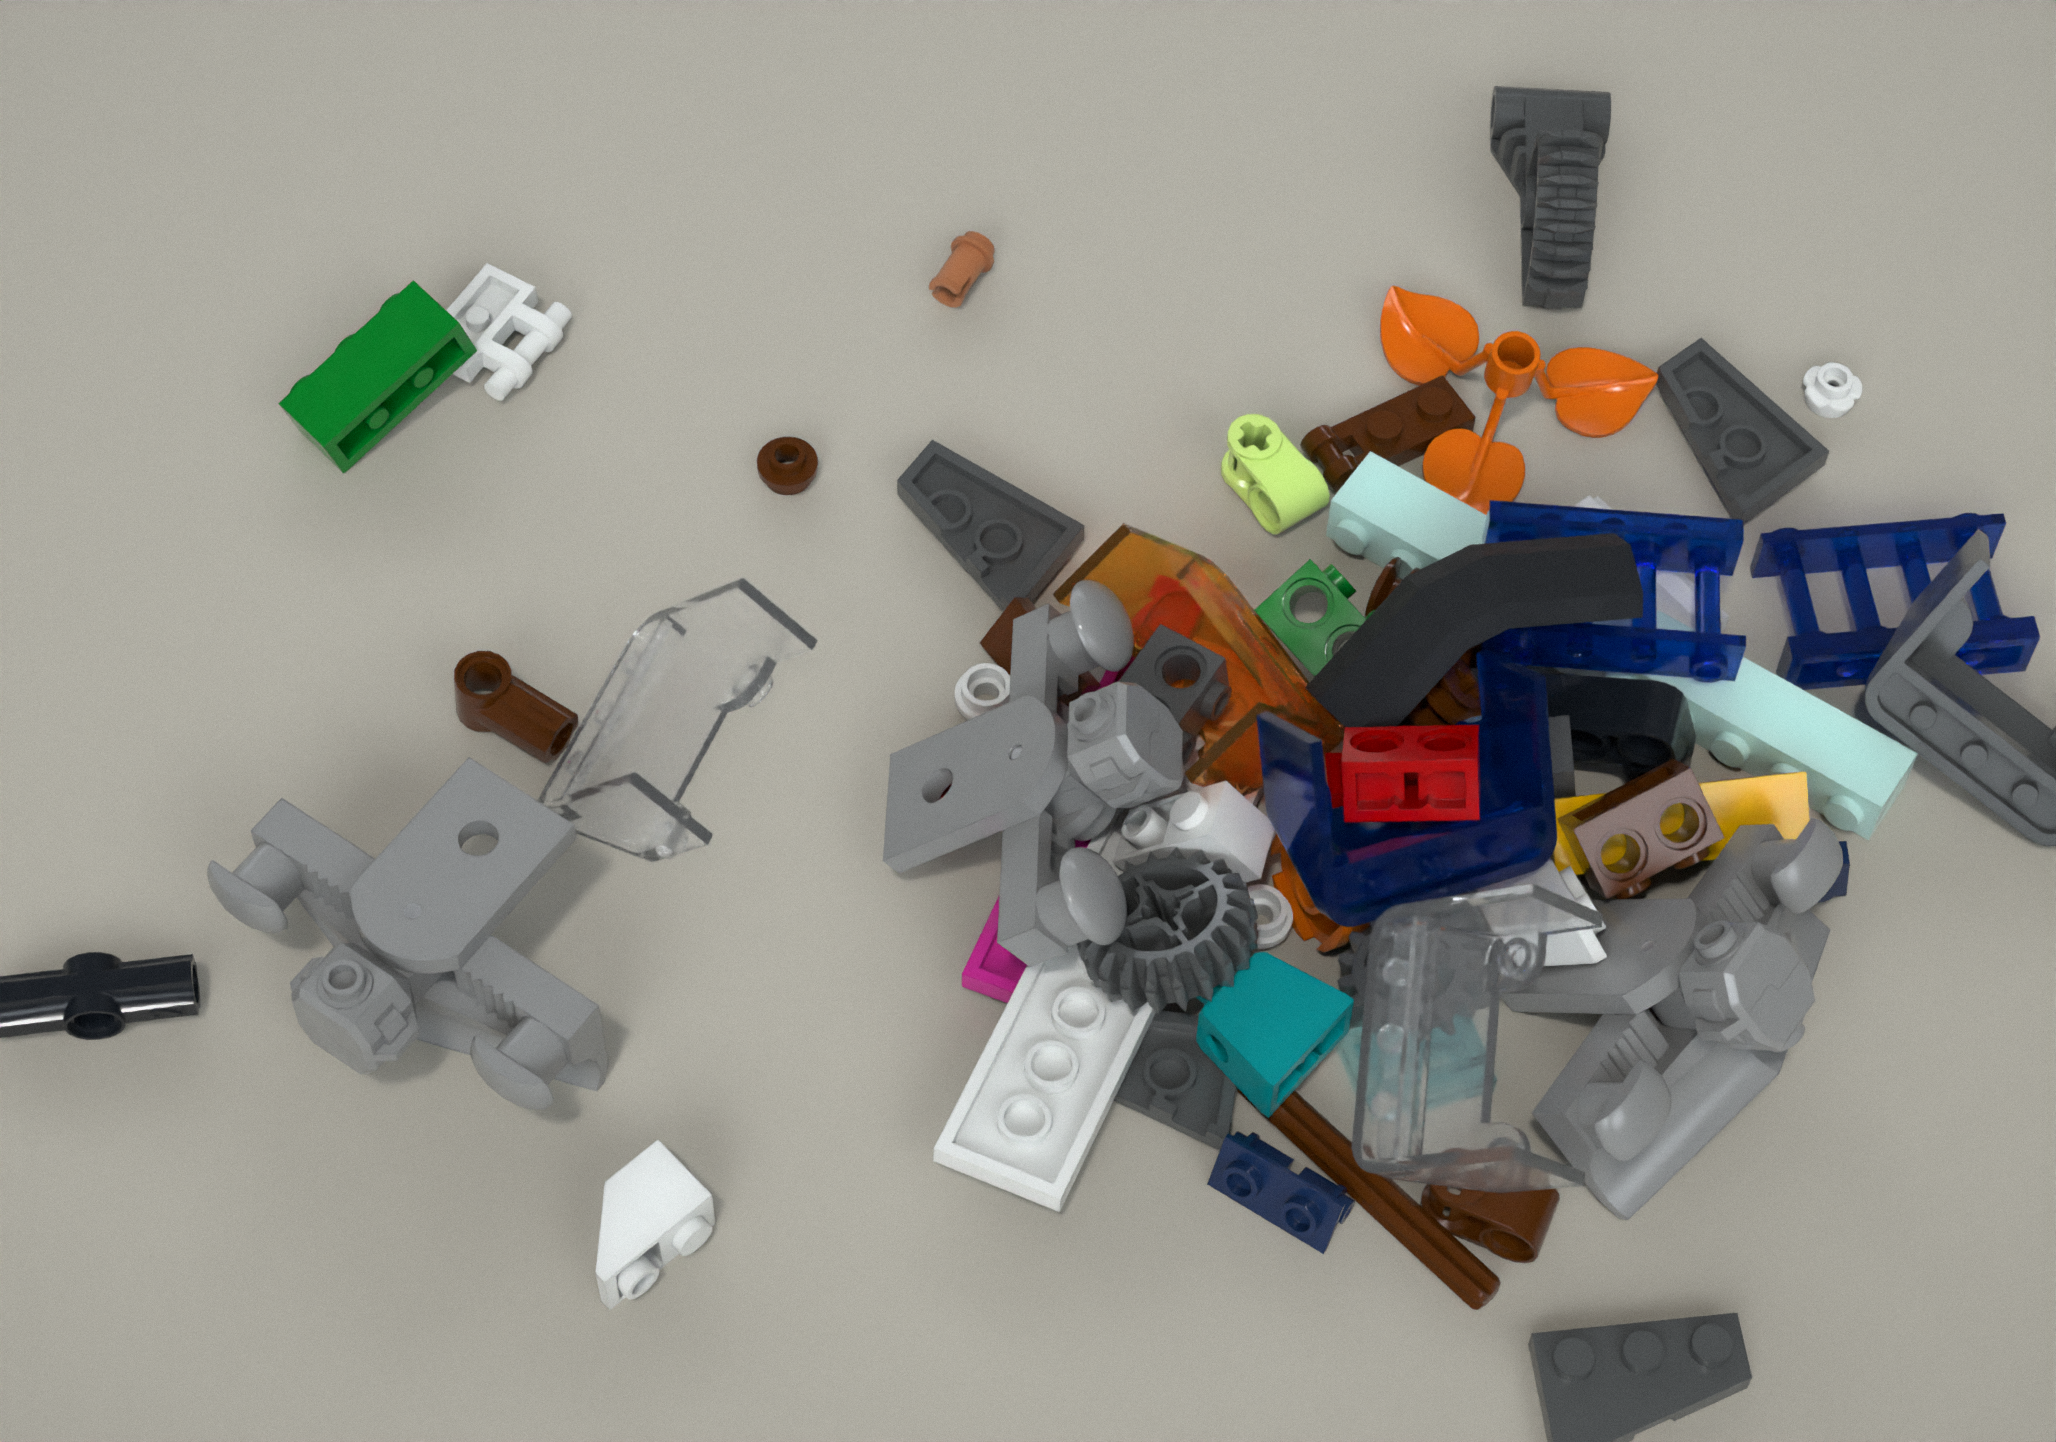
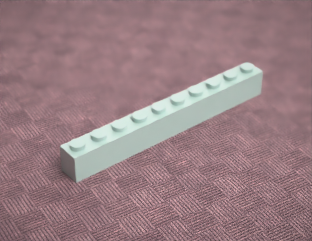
(1745, 722)

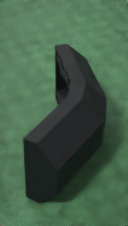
(1465, 602)

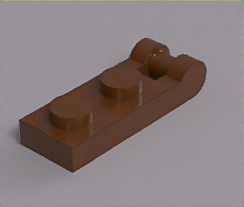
(1393, 430)

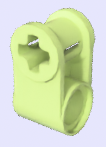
(1271, 474)

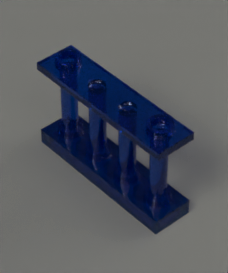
(1658, 542)
(1847, 658)

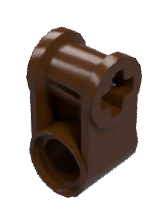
(1504, 1223)

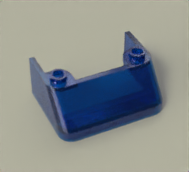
(1370, 866)

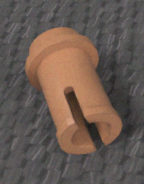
(969, 258)

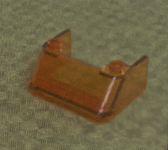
(1198, 600)

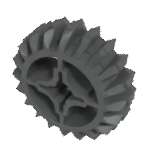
(1181, 934)

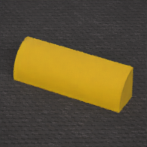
(1734, 802)

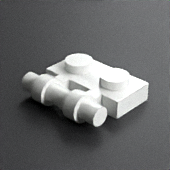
(489, 313)

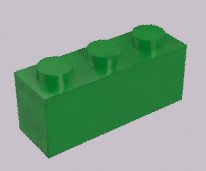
(378, 376)

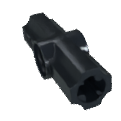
(98, 995)

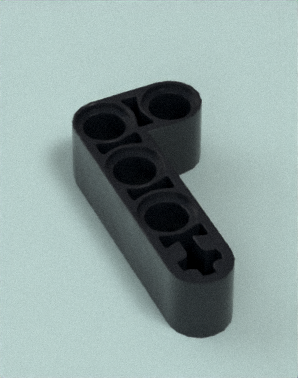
(1622, 720)

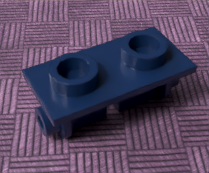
(1263, 1183)

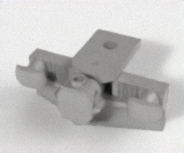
(418, 939)
(1729, 1001)

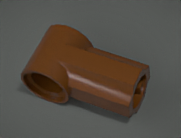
(513, 709)

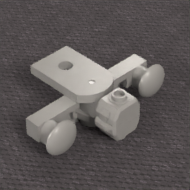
(1043, 778)

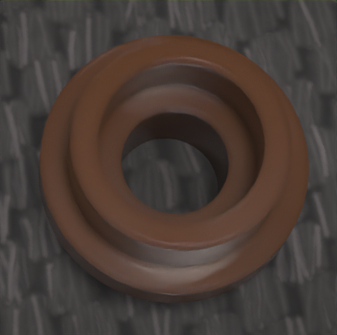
(792, 477)

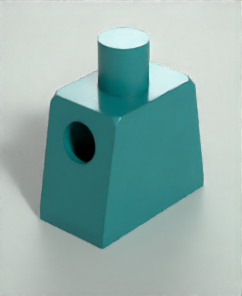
(1272, 1028)

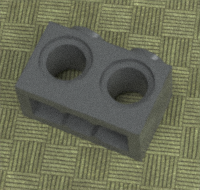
(1173, 658)

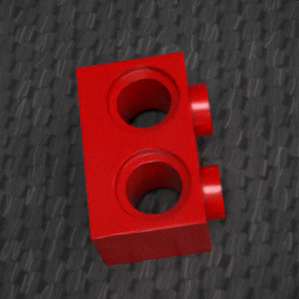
(1411, 773)

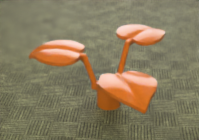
(1432, 335)

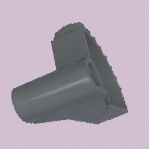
(1551, 155)

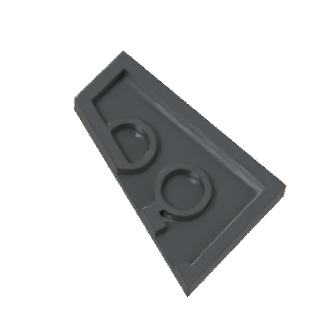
(1737, 430)
(988, 525)
(1178, 1081)
(1635, 1375)

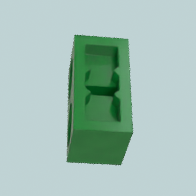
(1316, 641)

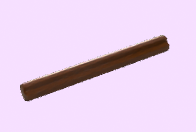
(1386, 1202)

